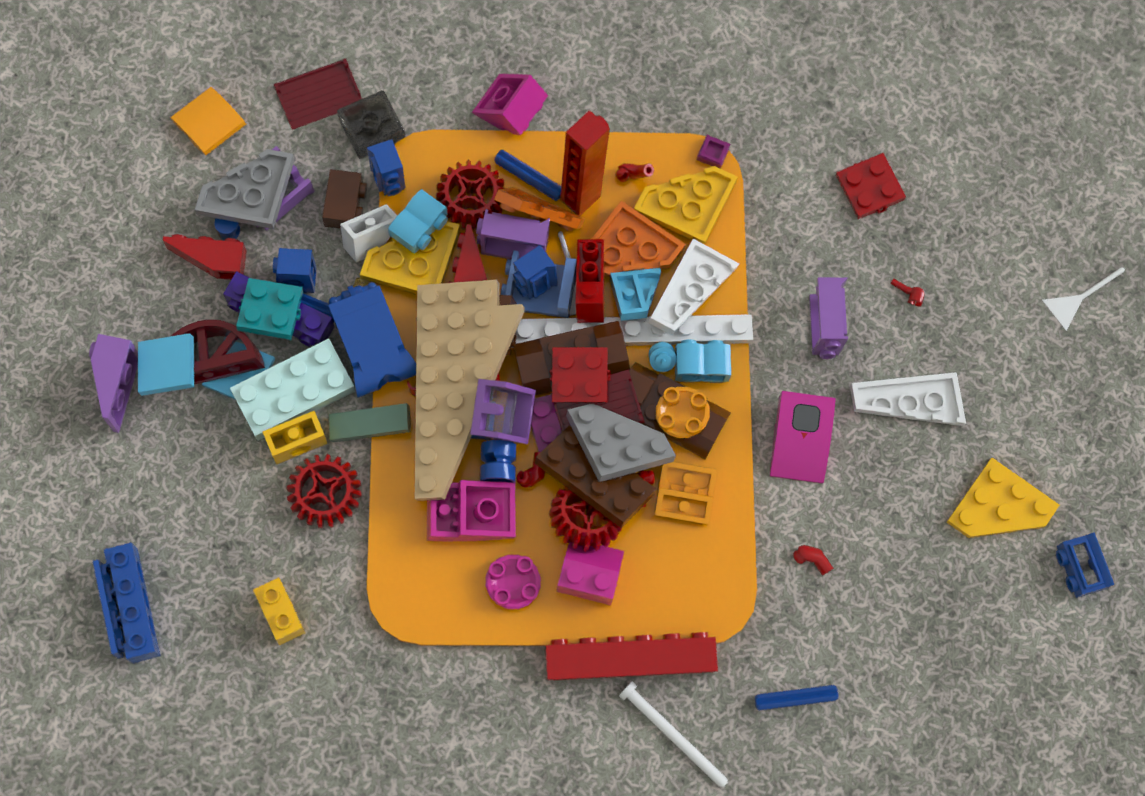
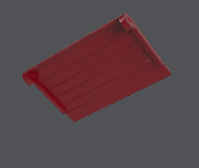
(317, 93)
(621, 400)

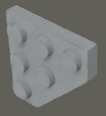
(249, 191)
(616, 443)

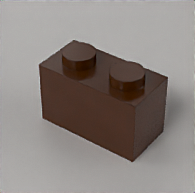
(343, 197)

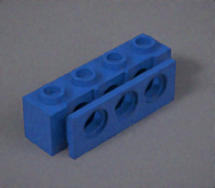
(132, 603)

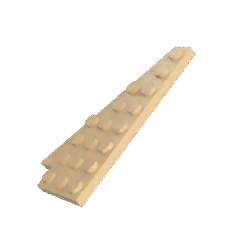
(458, 341)

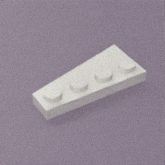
(692, 284)
(916, 398)

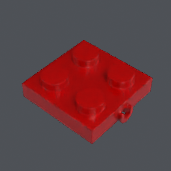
(871, 186)
(580, 375)

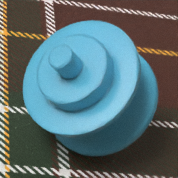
(662, 356)

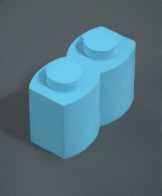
(418, 221)
(703, 361)

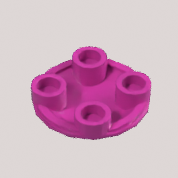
(513, 581)

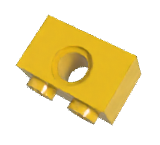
(295, 437)
(279, 611)

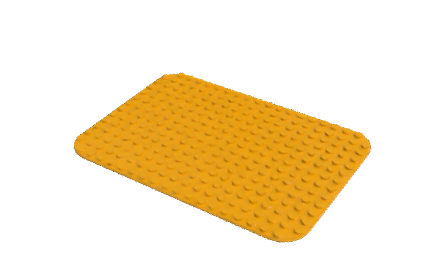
(672, 570)

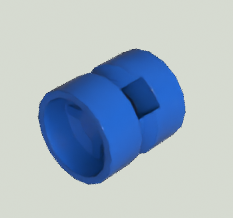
(498, 461)

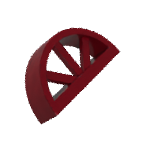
(221, 363)

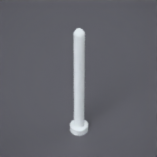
(680, 741)

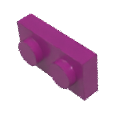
(544, 422)

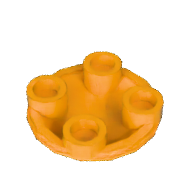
(682, 412)

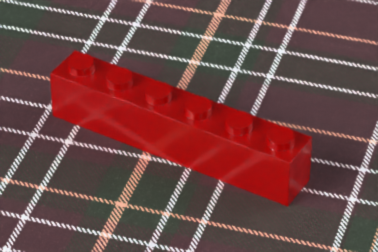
(584, 162)
(631, 658)

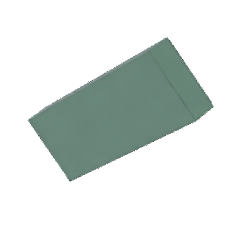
(369, 422)

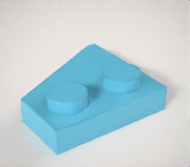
(634, 292)

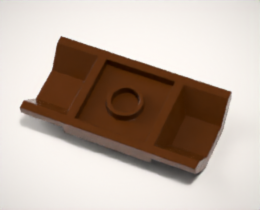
(535, 356)
(649, 389)

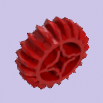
(461, 178)
(312, 470)
(573, 523)

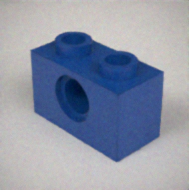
(296, 268)

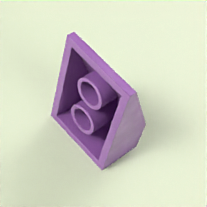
(114, 371)

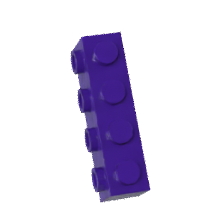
(310, 329)

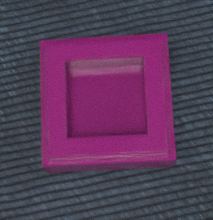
(713, 151)

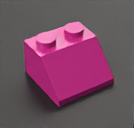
(511, 102)
(590, 573)

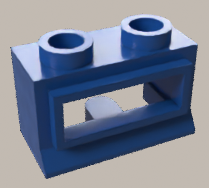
(386, 168)
(534, 273)
(1075, 578)

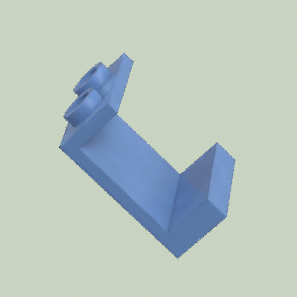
(554, 301)

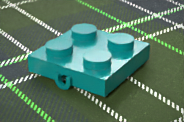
(270, 308)

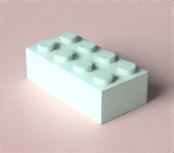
(293, 388)

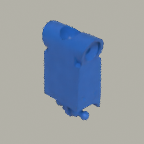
(370, 338)

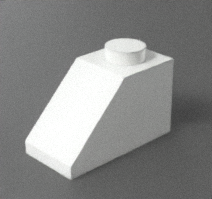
(367, 231)

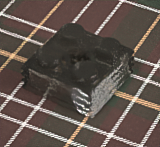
(372, 109)

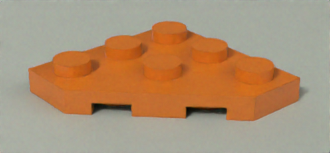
(514, 200)
(636, 242)

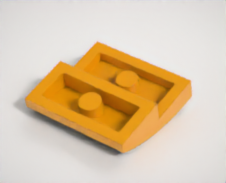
(208, 120)
(686, 492)

